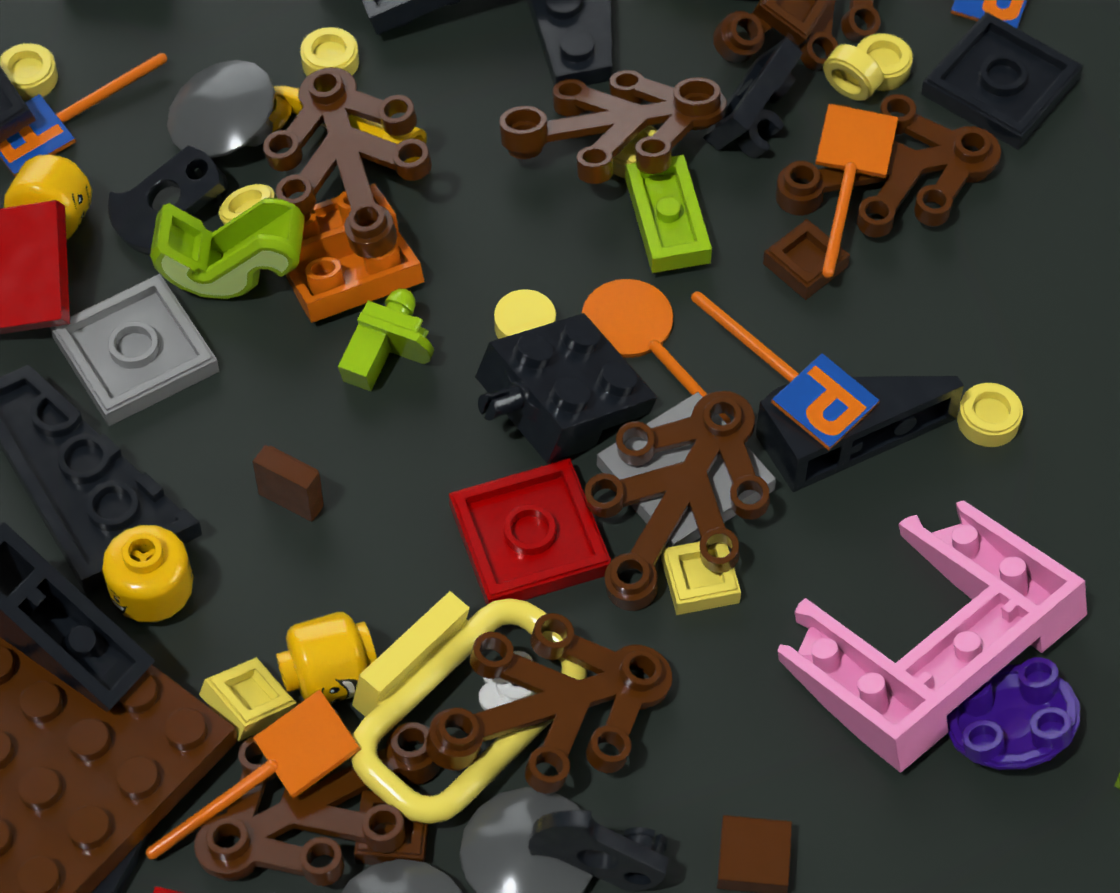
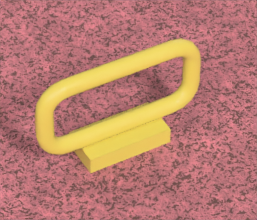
(409, 673)

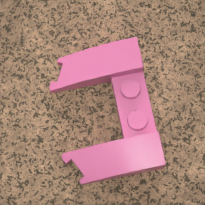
(904, 705)

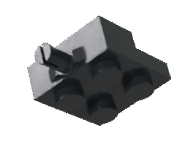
(561, 386)

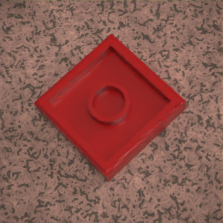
(33, 267)
(530, 533)

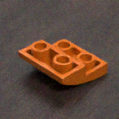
(337, 279)

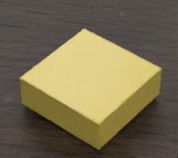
(692, 584)
(247, 697)

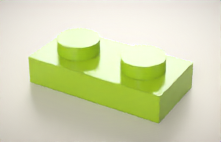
(669, 217)

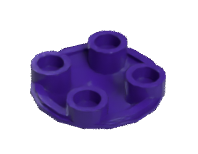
(1016, 717)

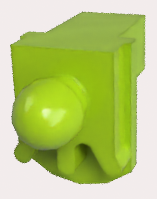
(383, 332)

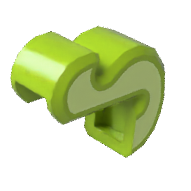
(230, 258)

